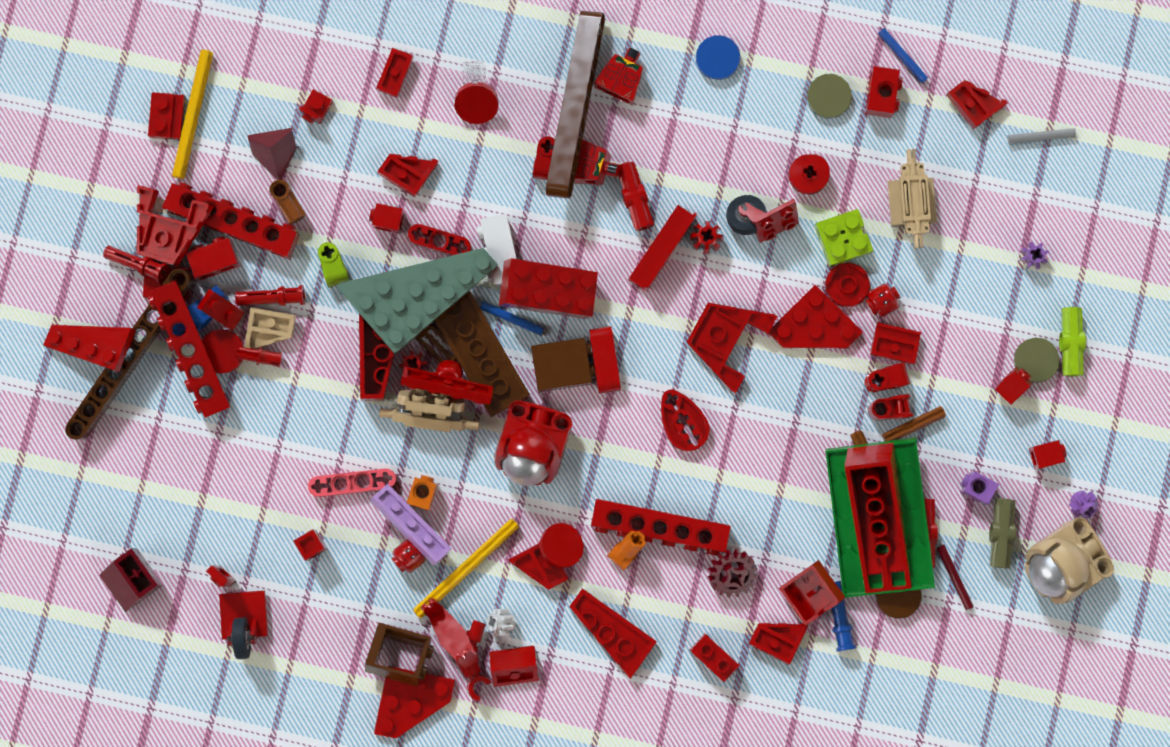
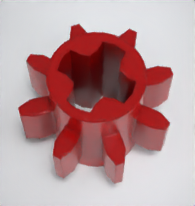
(412, 357)

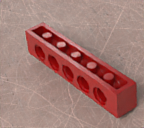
(284, 246)
(171, 293)
(718, 532)

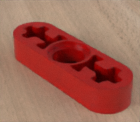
(425, 231)

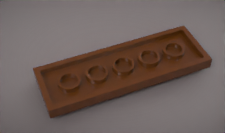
(481, 353)

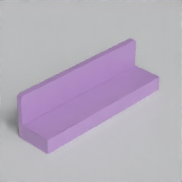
(410, 524)

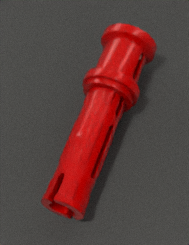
(144, 266)
(282, 296)

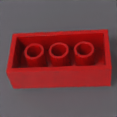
(548, 288)

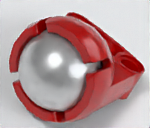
(532, 444)

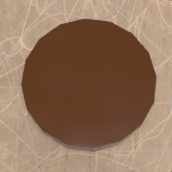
(899, 604)

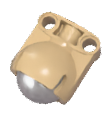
(1068, 562)

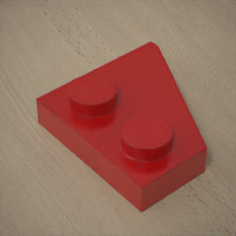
(974, 103)
(407, 172)
(536, 567)
(778, 639)

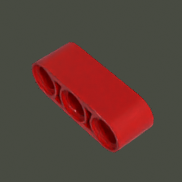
(605, 359)

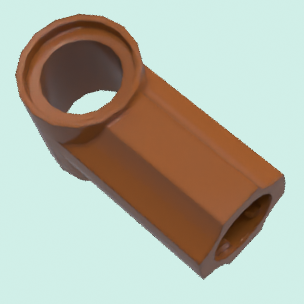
(287, 203)

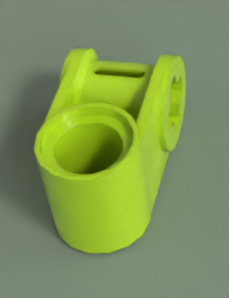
(333, 268)

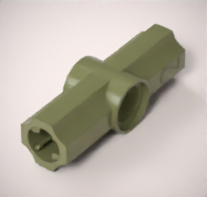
(1002, 533)

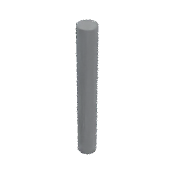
(1039, 136)

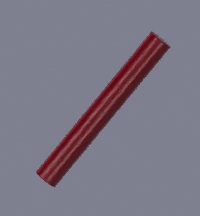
(956, 580)

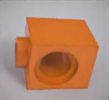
(424, 503)

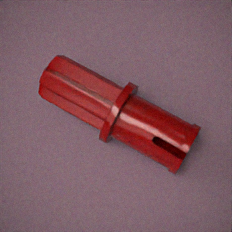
(259, 356)

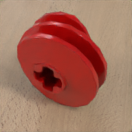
(798, 176)

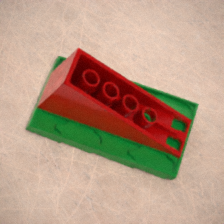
(880, 518)

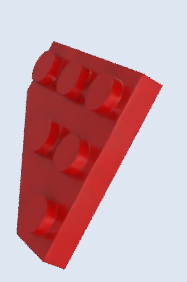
(815, 324)
(407, 705)

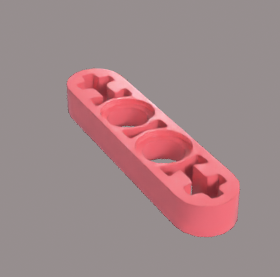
(352, 486)

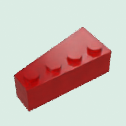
(375, 363)

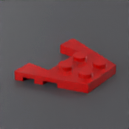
(166, 237)
(719, 332)

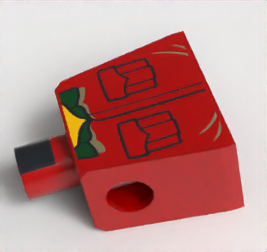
(621, 77)
(594, 165)

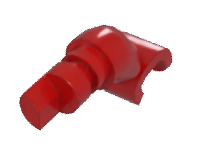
(472, 672)

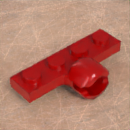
(447, 381)

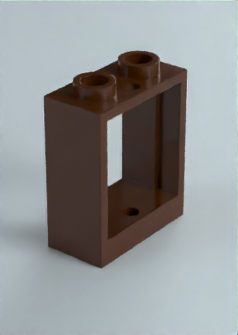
(386, 631)

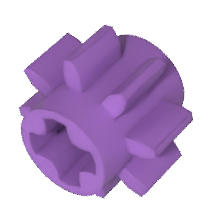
(1028, 256)
(1084, 504)

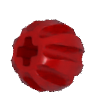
(701, 232)

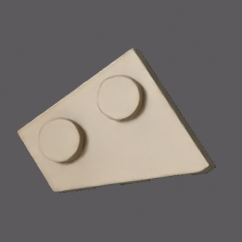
(268, 327)

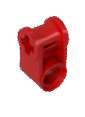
(543, 159)
(890, 376)
(895, 408)

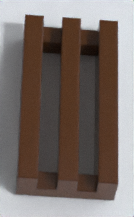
(438, 345)

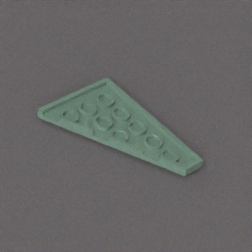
(412, 297)

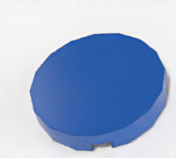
(717, 57)

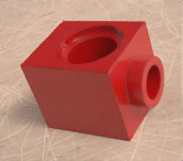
(387, 218)
(1014, 385)
(1047, 454)
(310, 545)

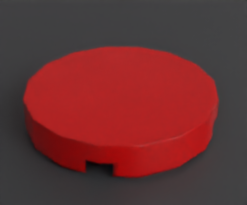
(476, 103)
(847, 284)
(221, 349)
(561, 545)

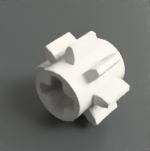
(501, 622)

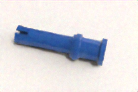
(842, 628)

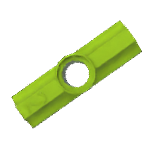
(1072, 341)

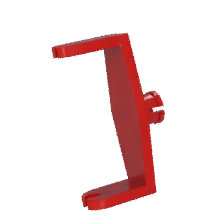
(450, 634)

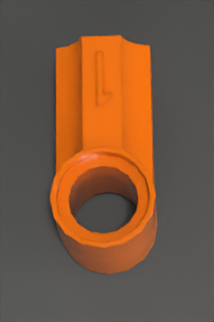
(626, 550)

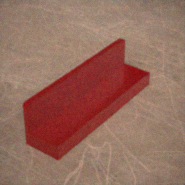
(662, 248)

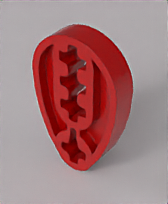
(696, 419)

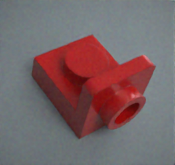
(315, 107)

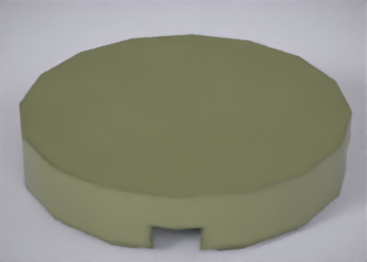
(829, 96)
(1037, 358)

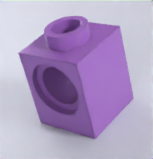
(988, 491)

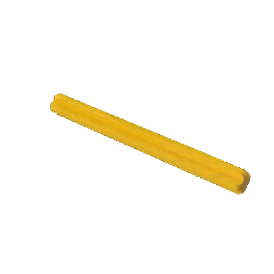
(192, 114)
(469, 565)

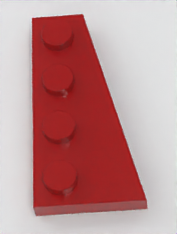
(92, 343)
(617, 635)

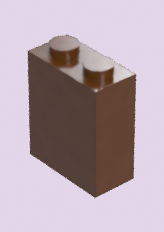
(562, 364)

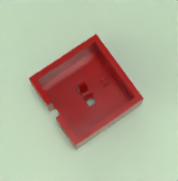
(806, 598)

